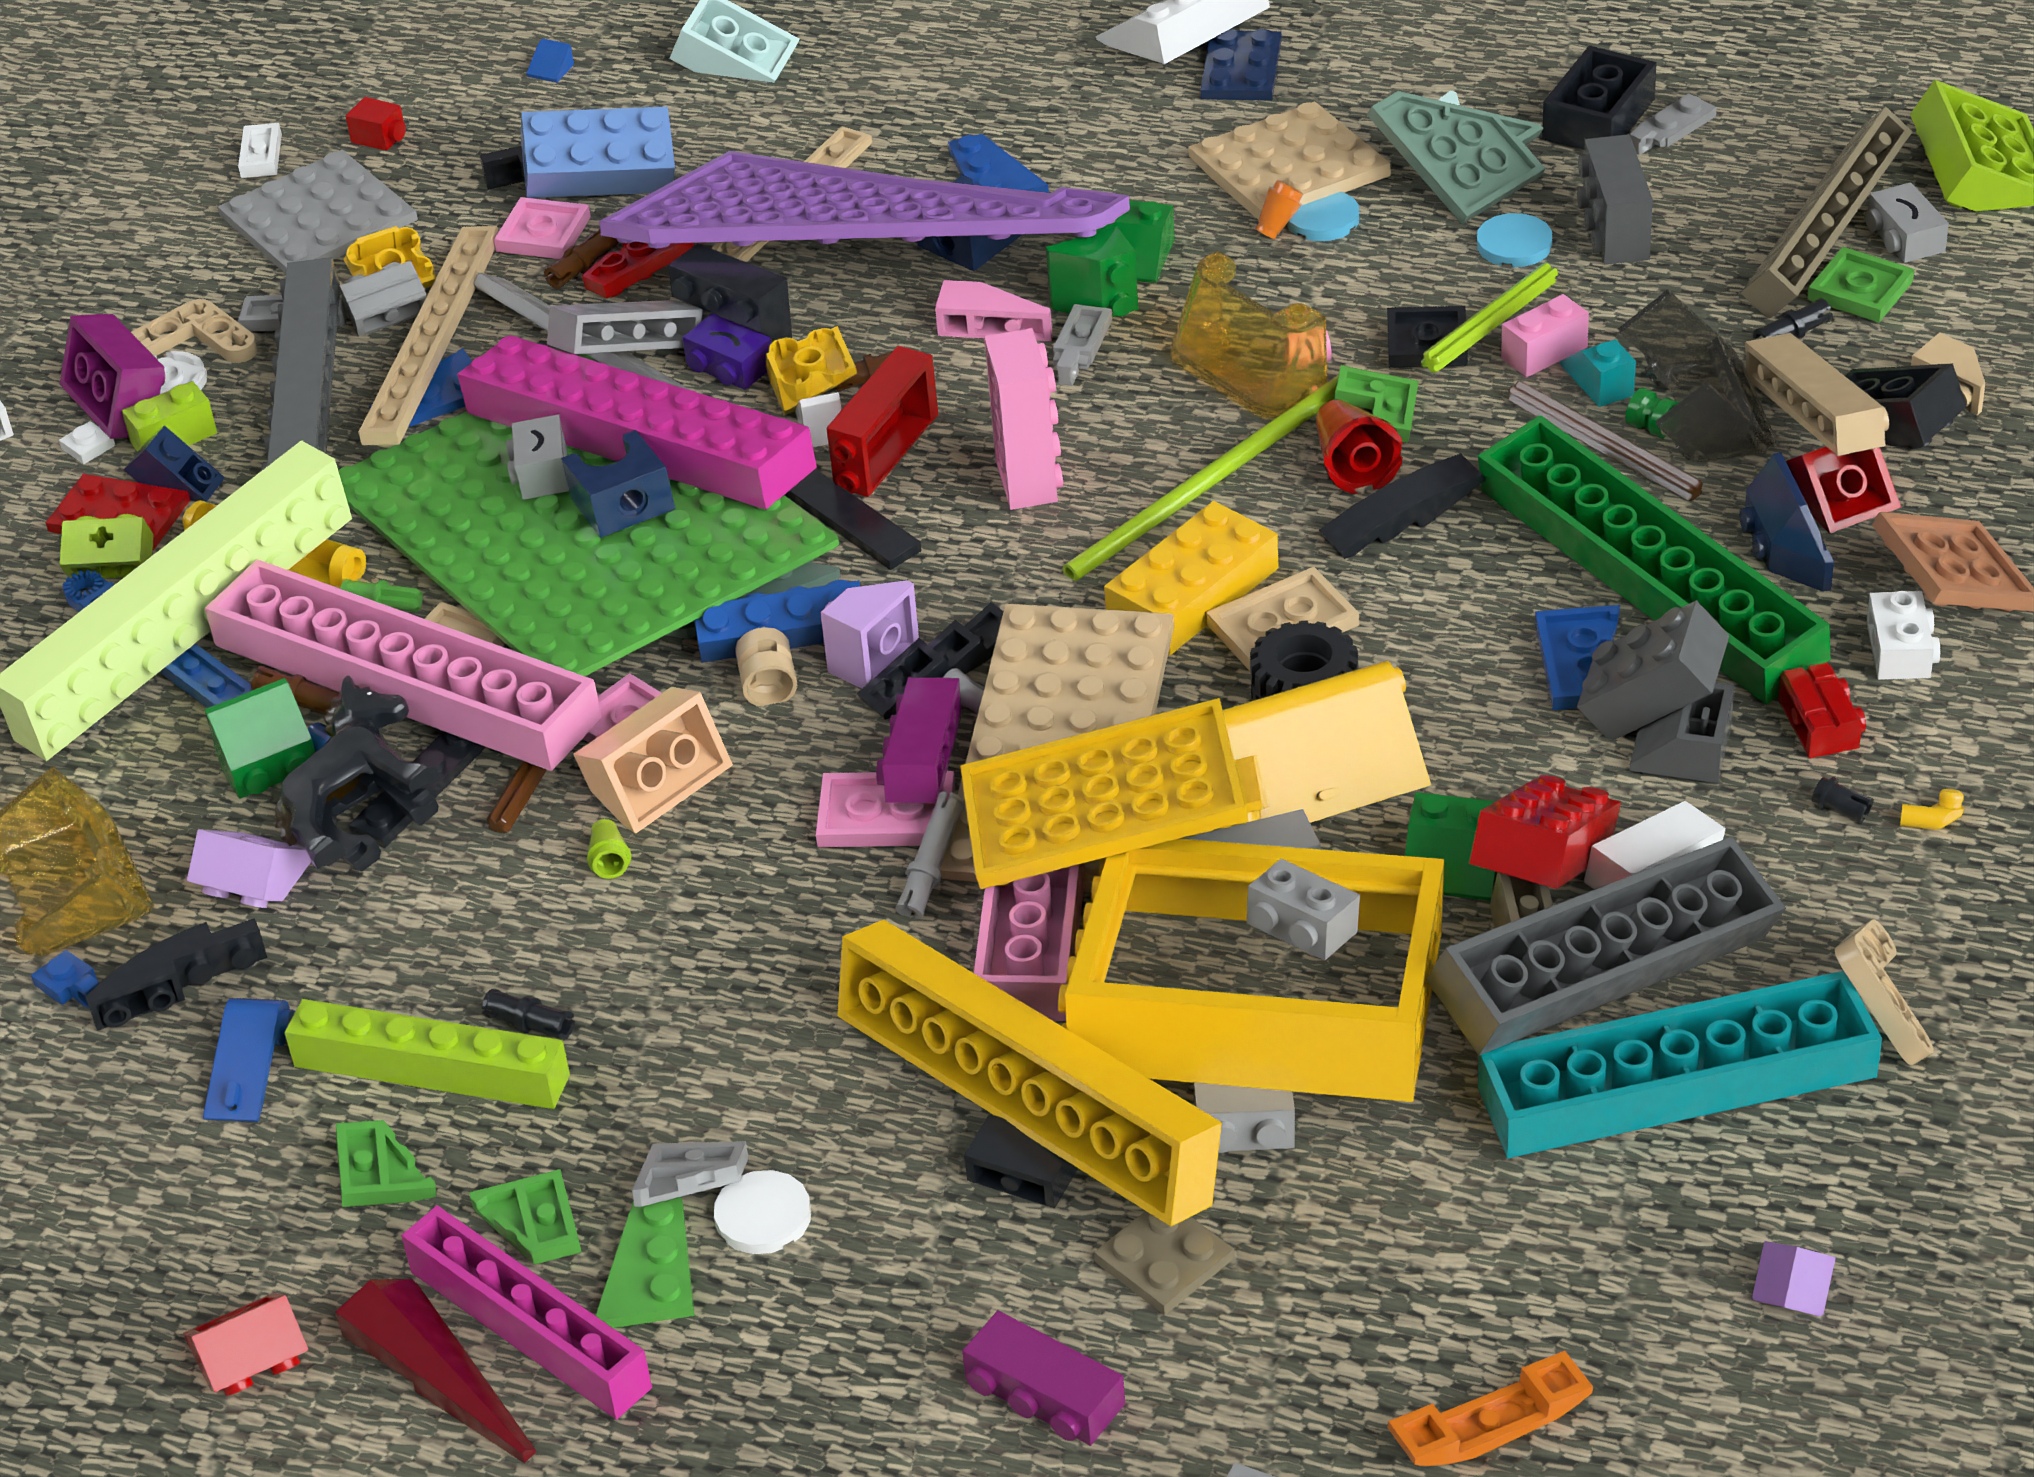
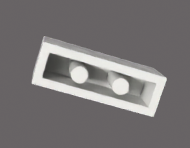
(1651, 843)

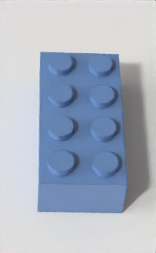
(596, 151)

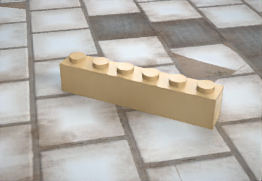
(1816, 394)

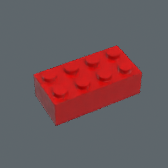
(1543, 831)

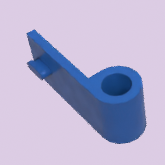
(244, 1057)

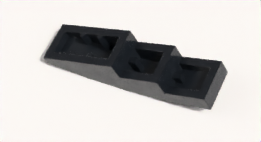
(1411, 499)
(953, 648)

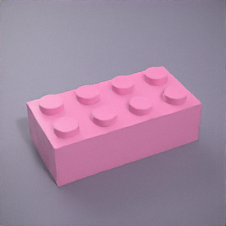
(1023, 418)
(1030, 935)

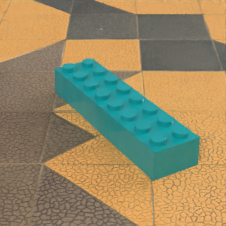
(1678, 1063)

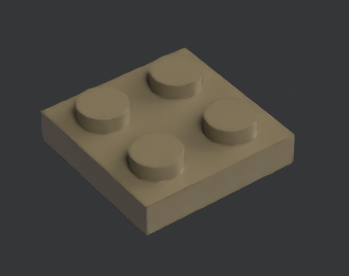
(1162, 1260)

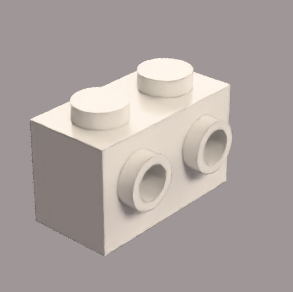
(1902, 635)

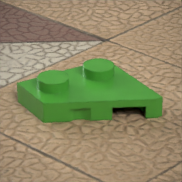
(377, 1167)
(531, 1216)

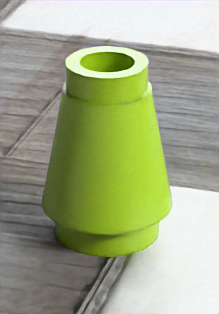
(604, 841)

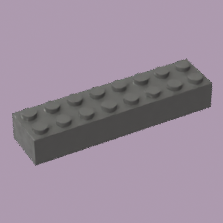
(1604, 945)

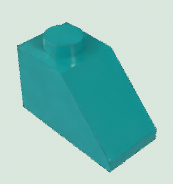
(1603, 372)

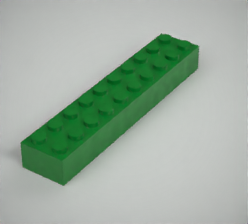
(1650, 552)

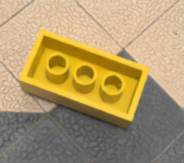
(1197, 569)

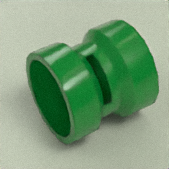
(1646, 409)

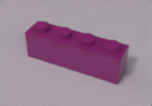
(920, 740)

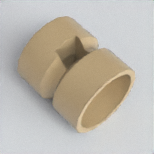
(766, 666)

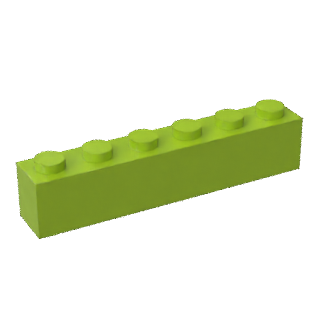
(428, 1053)

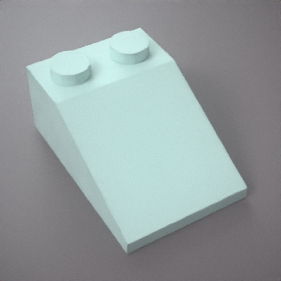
(732, 43)

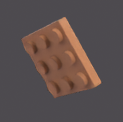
(1955, 561)

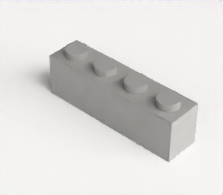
(621, 326)

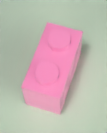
(1544, 335)

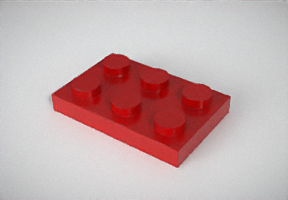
(113, 497)

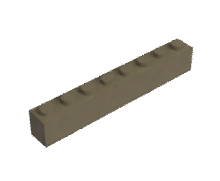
(1826, 213)

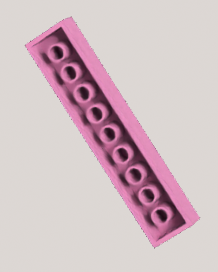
(441, 673)

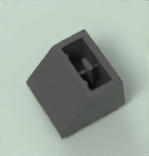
(1689, 740)

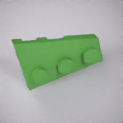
(650, 1268)

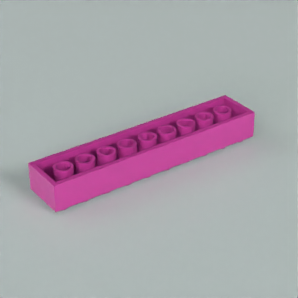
(693, 434)

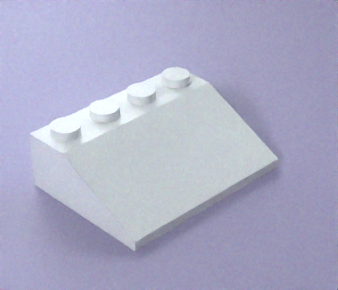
(1178, 26)

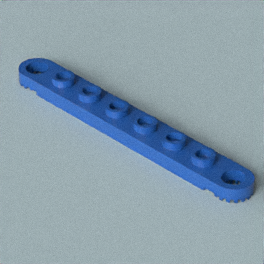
(192, 671)

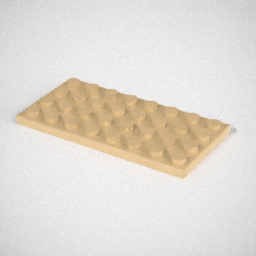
(1059, 678)

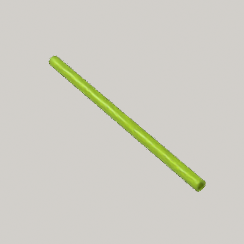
(1199, 483)

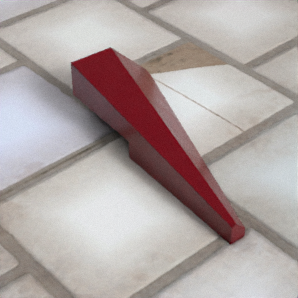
(408, 1335)

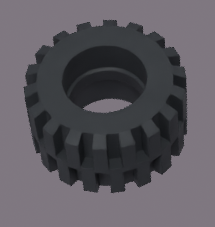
(1298, 657)

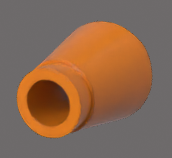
(1278, 208)

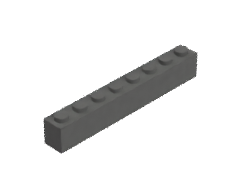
(304, 358)

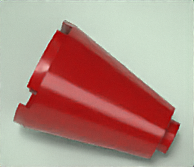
(1357, 446)

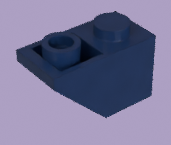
(174, 465)

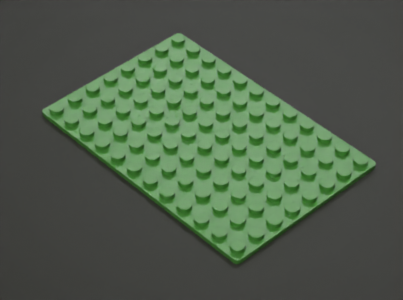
(540, 567)

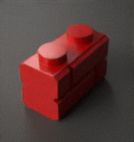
(1821, 710)

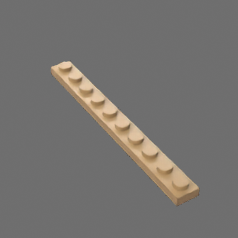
(428, 338)

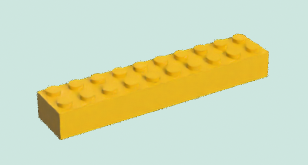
(1030, 1072)

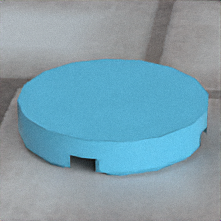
(1326, 218)
(1514, 239)

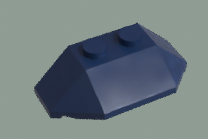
(1785, 528)

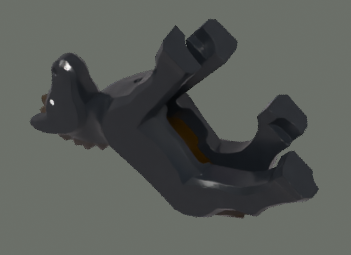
(346, 773)

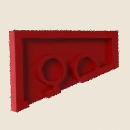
(629, 265)

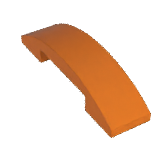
(1476, 1427)

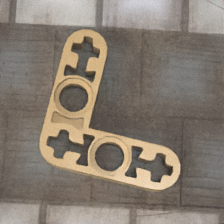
(199, 319)
(1863, 959)

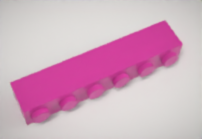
(527, 1312)

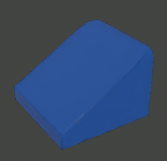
(550, 60)

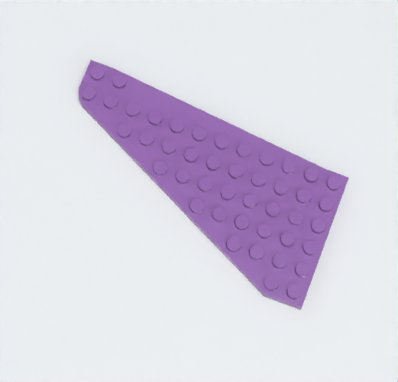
(774, 198)

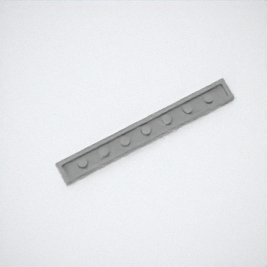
(538, 312)

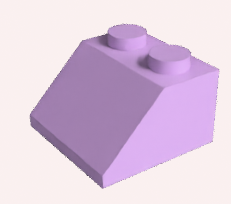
(868, 629)
(245, 866)

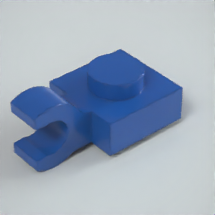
(66, 978)

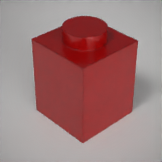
(375, 123)

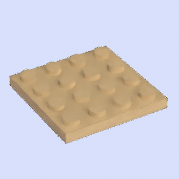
(1296, 147)

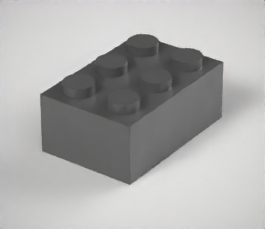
(1615, 199)
(1653, 670)

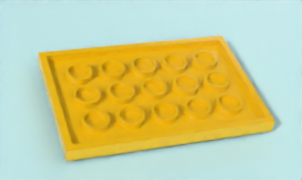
(1101, 793)

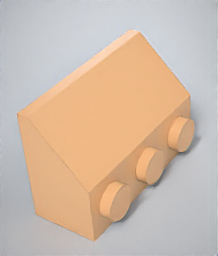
(654, 758)

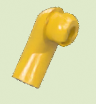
(1936, 816)

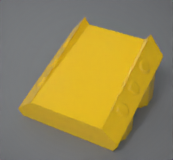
(387, 246)
(808, 366)

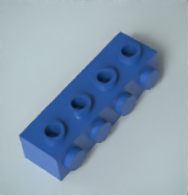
(791, 612)

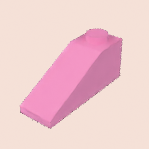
(984, 310)

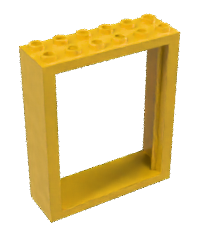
(1245, 1036)

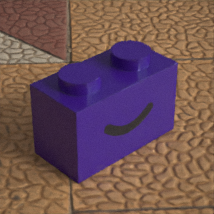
(727, 351)

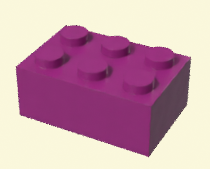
(108, 370)

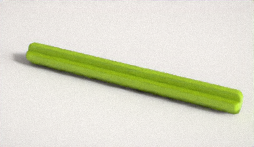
(1489, 318)

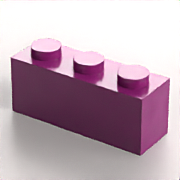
(1043, 1378)

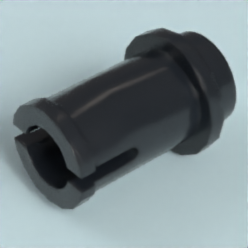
(1841, 799)

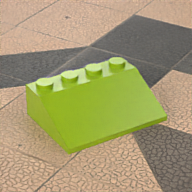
(1976, 148)

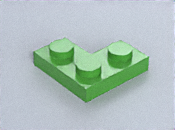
(1386, 395)

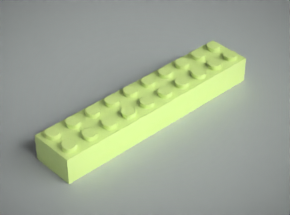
(161, 604)

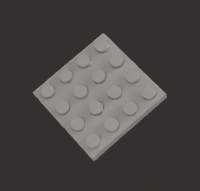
(316, 211)

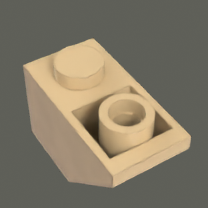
(1947, 350)

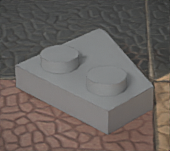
(688, 1168)

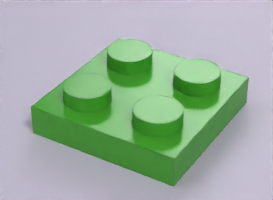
(1861, 284)

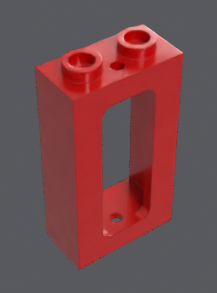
(882, 421)

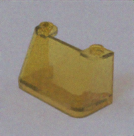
(1245, 349)
(67, 866)

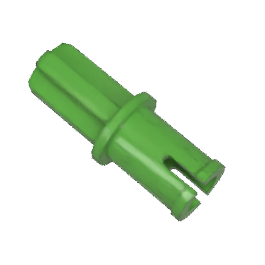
(394, 596)

